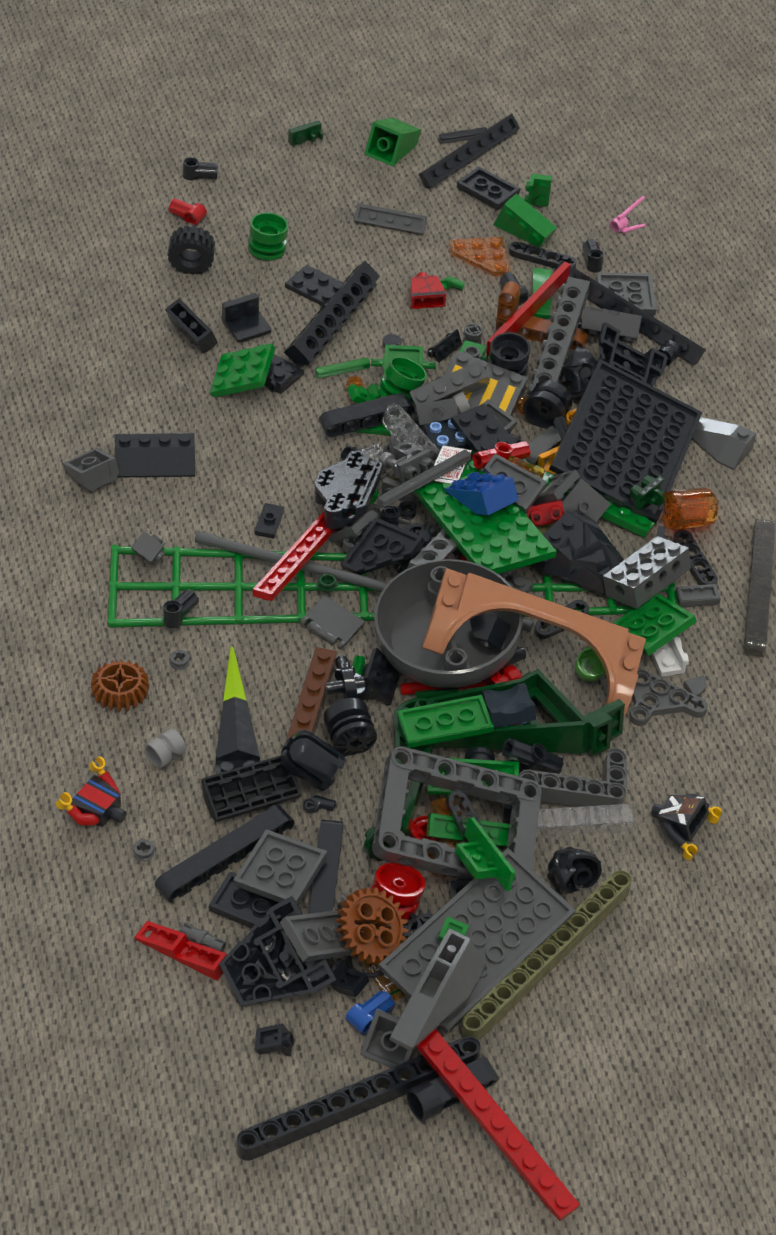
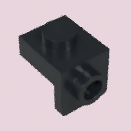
(348, 981)

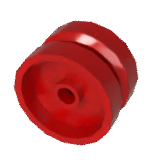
(403, 883)

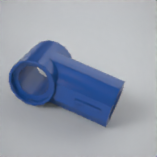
(361, 1015)

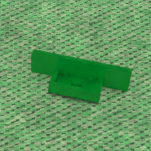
(483, 857)

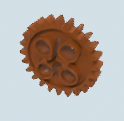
(372, 904)

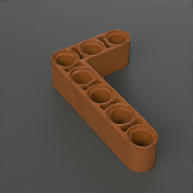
(535, 328)

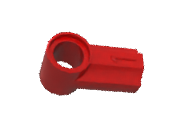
(190, 213)

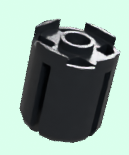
(311, 759)

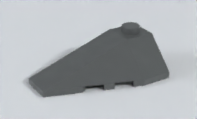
(724, 441)

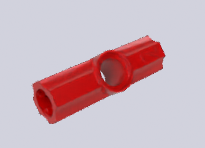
(503, 449)

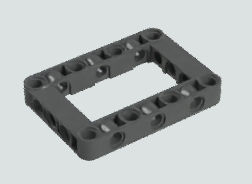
(458, 777)

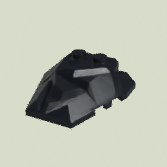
(624, 357)
(581, 552)
(267, 963)

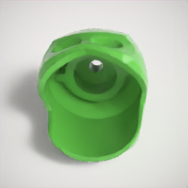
(585, 659)

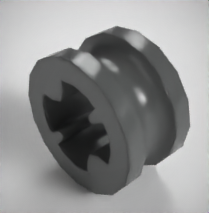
(182, 655)
(148, 845)

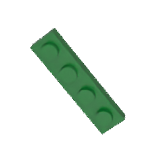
(445, 828)

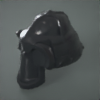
(578, 371)
(573, 867)

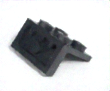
(244, 318)

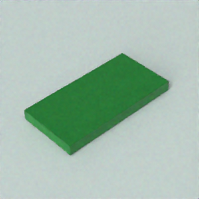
(445, 721)

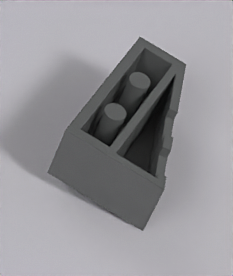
(627, 323)

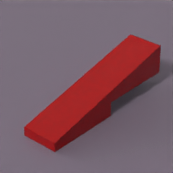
(176, 946)

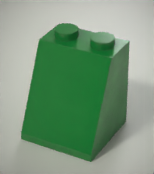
(391, 140)

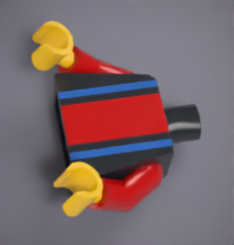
(95, 801)

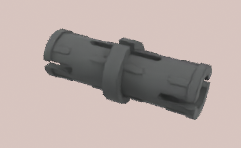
(202, 937)

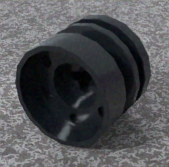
(510, 352)
(350, 726)

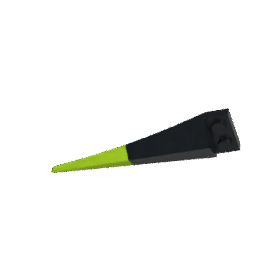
(236, 734)

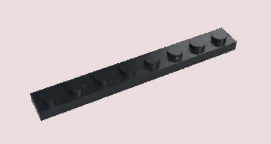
(469, 151)

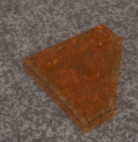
(482, 253)

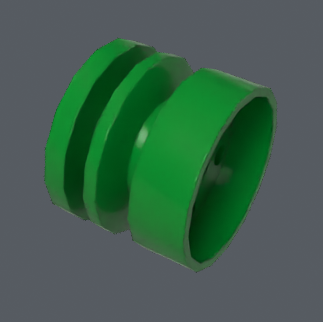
(268, 236)
(401, 377)

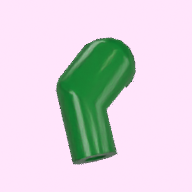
(450, 282)

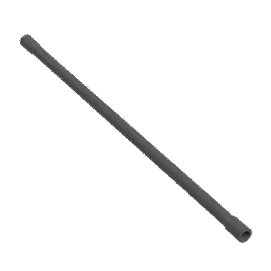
(214, 541)

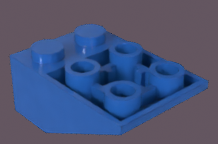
(484, 492)

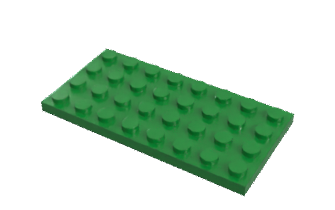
(494, 540)

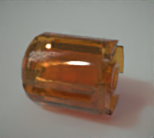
(690, 508)

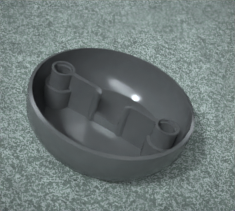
(403, 620)

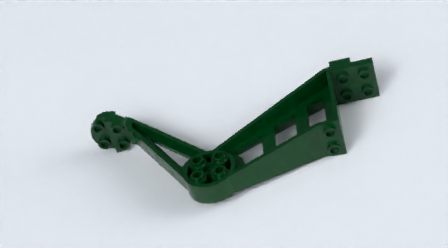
(568, 734)

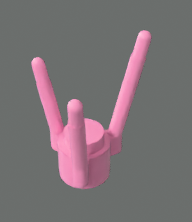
(620, 222)

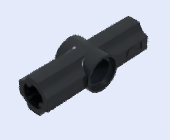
(532, 756)

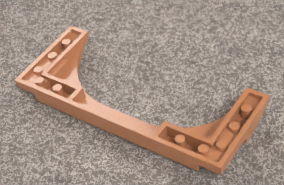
(471, 595)

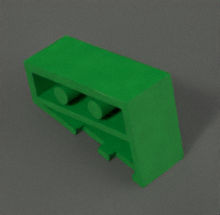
(524, 222)

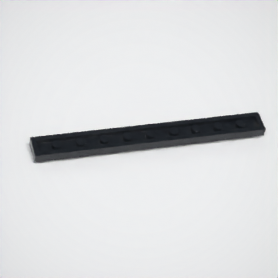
(649, 325)

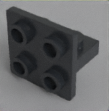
(379, 678)

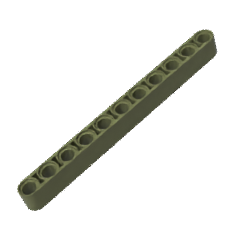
(586, 918)

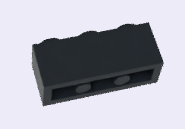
(191, 325)

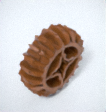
(132, 690)

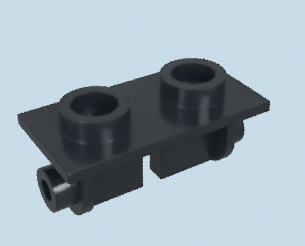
(445, 346)

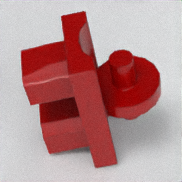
(546, 512)

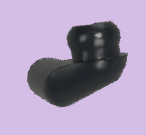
(318, 802)

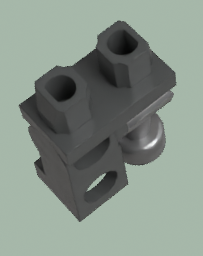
(407, 462)

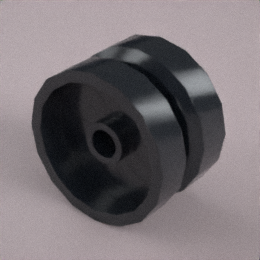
(546, 403)

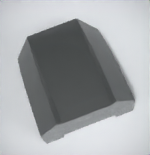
(93, 468)

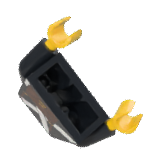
(683, 817)

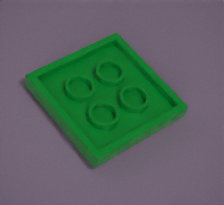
(242, 370)
(657, 621)

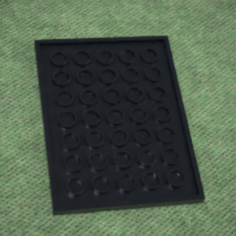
(623, 435)

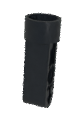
(432, 1097)

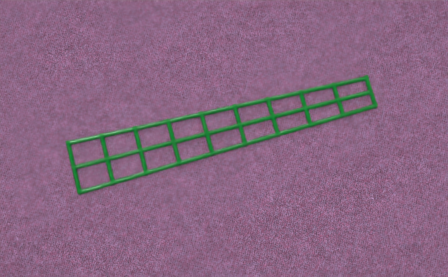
(238, 588)

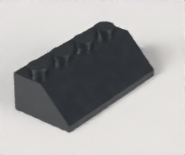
(155, 455)

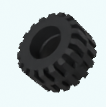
(194, 239)

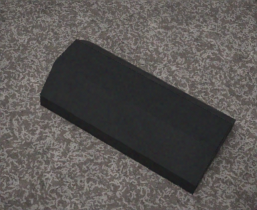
(248, 789)

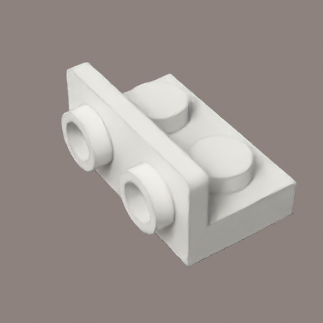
(671, 658)

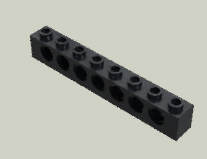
(331, 314)

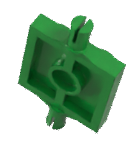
(413, 353)

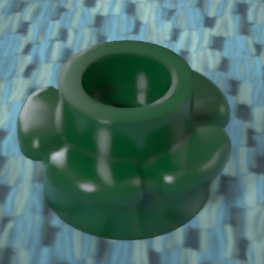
(327, 583)

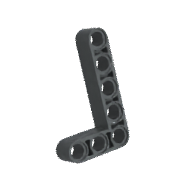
(585, 791)

